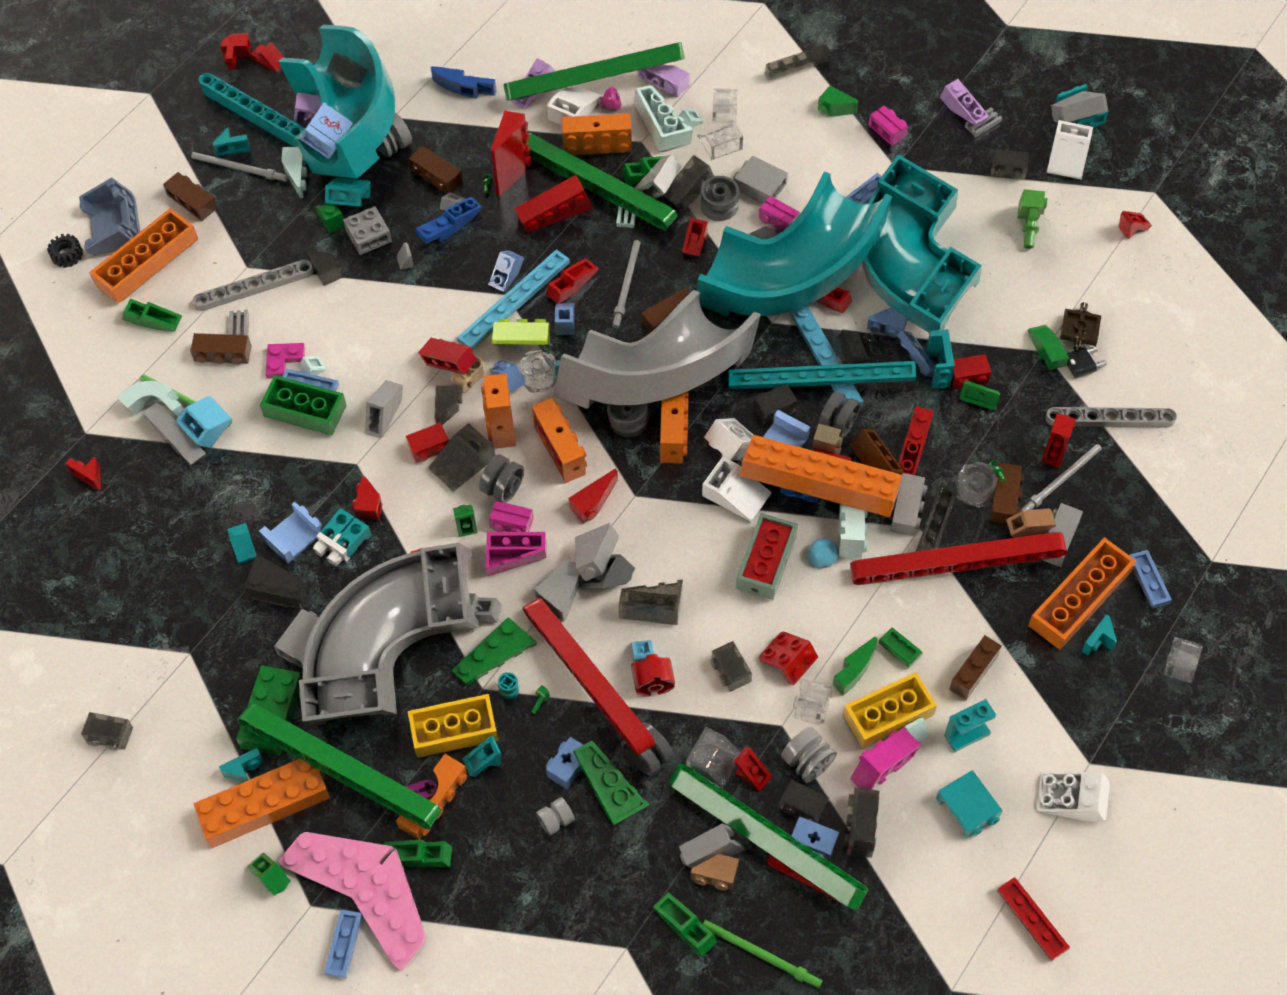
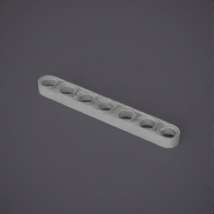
(246, 291)
(1119, 413)

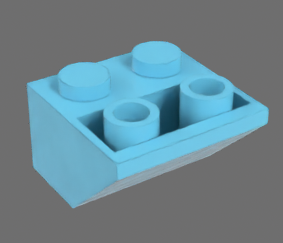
(204, 421)

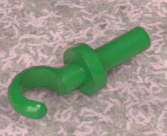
(486, 183)
(998, 471)

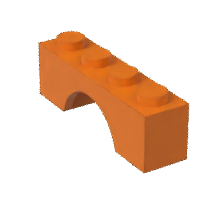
(449, 776)

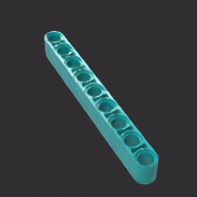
(250, 108)

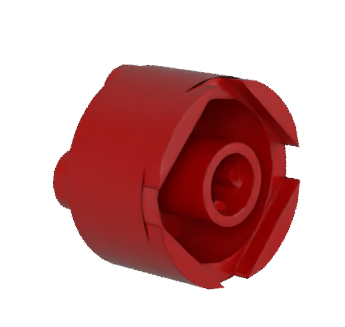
(653, 675)

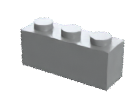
(909, 504)
(1066, 522)

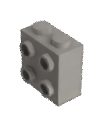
(367, 230)

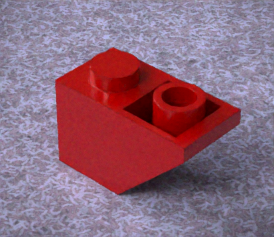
(368, 501)

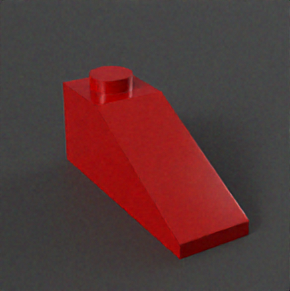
(589, 500)

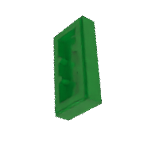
(900, 647)

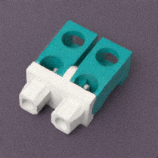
(341, 537)

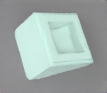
(691, 118)
(312, 365)
(917, 729)

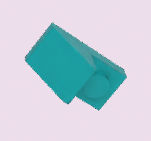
(230, 145)
(242, 543)
(1102, 634)
(482, 756)
(236, 768)

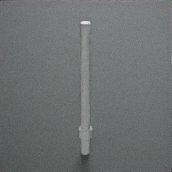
(269, 173)
(619, 310)
(1036, 500)

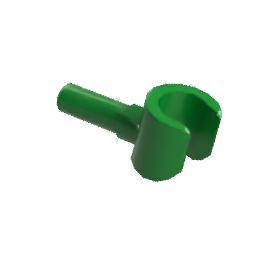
(543, 694)

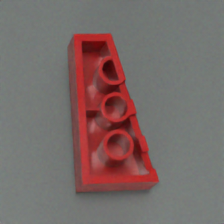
(554, 205)

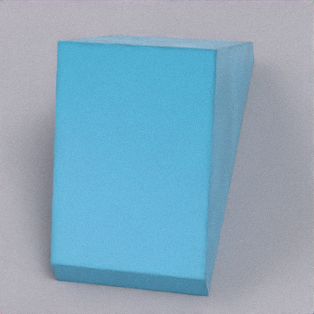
(641, 649)

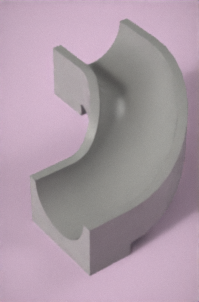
(663, 364)
(372, 622)

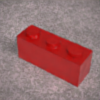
(447, 355)
(1058, 440)

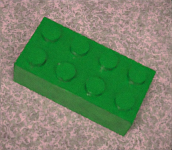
(303, 405)
(278, 693)

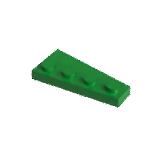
(499, 646)
(611, 788)

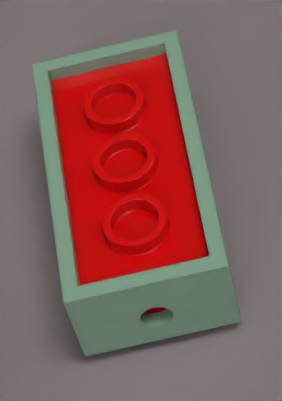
(766, 556)

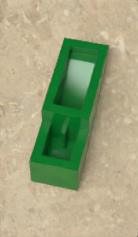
(635, 172)
(151, 316)
(1048, 347)
(855, 667)
(422, 854)
(685, 924)

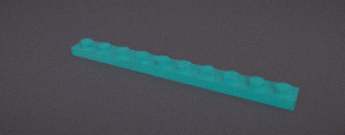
(822, 375)

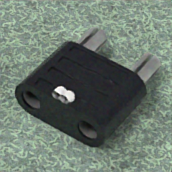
(1081, 362)

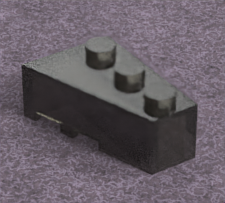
(862, 822)

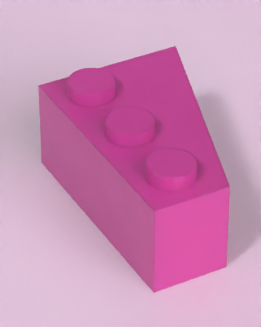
(513, 550)
(884, 759)

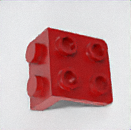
(790, 655)

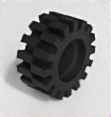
(62, 243)

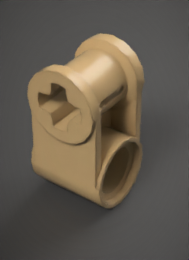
(470, 377)

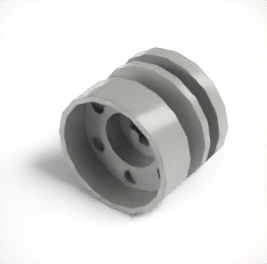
(398, 136)
(808, 754)

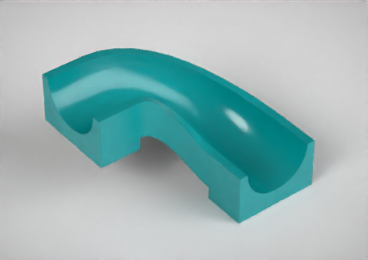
(368, 107)
(906, 262)
(797, 264)

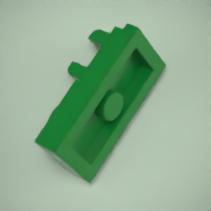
(979, 395)

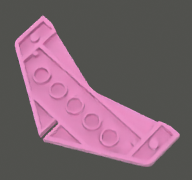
(376, 888)

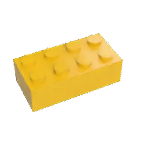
(888, 709)
(452, 725)

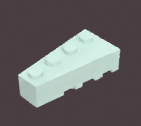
(661, 121)
(852, 532)

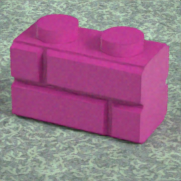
(888, 125)
(777, 214)
(510, 518)

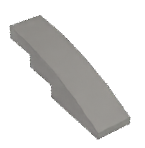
(173, 433)

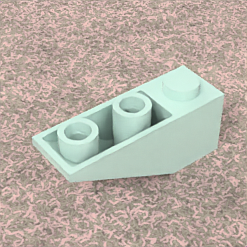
(295, 168)

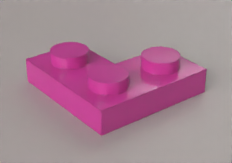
(281, 354)

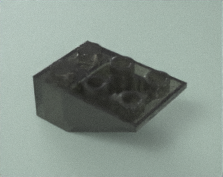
(863, 347)
(462, 457)

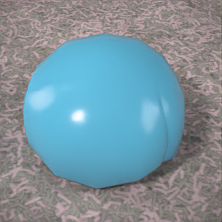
(822, 553)

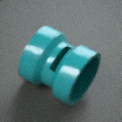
(508, 690)

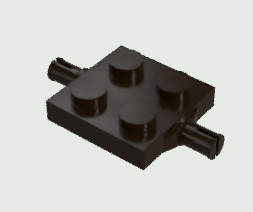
(1080, 327)

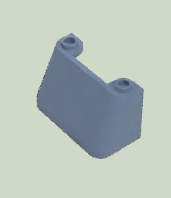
(112, 216)

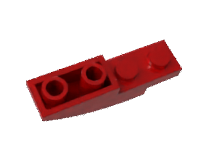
(915, 440)

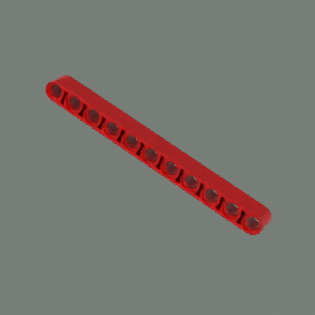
(958, 558)
(589, 677)

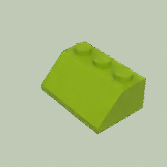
(521, 332)

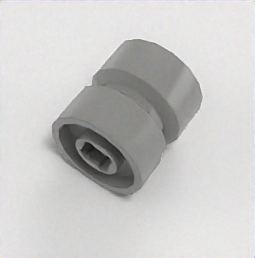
(555, 816)

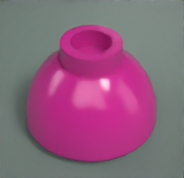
(611, 99)

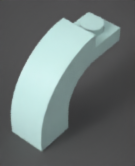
(149, 392)

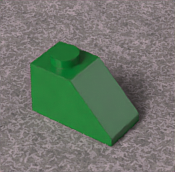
(836, 103)
(330, 216)
(465, 520)
(269, 874)

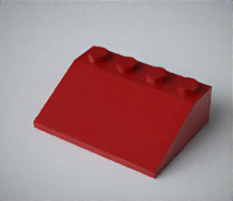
(510, 151)

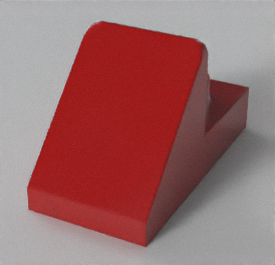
(267, 56)
(1131, 222)
(695, 237)
(88, 473)
(751, 769)

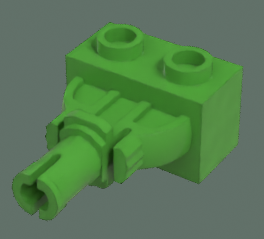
(1030, 208)

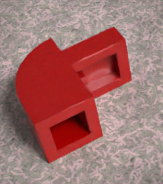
(235, 46)

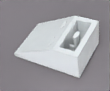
(572, 102)
(1069, 149)
(735, 492)
(1074, 795)

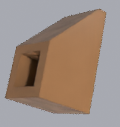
(1031, 522)
(717, 871)

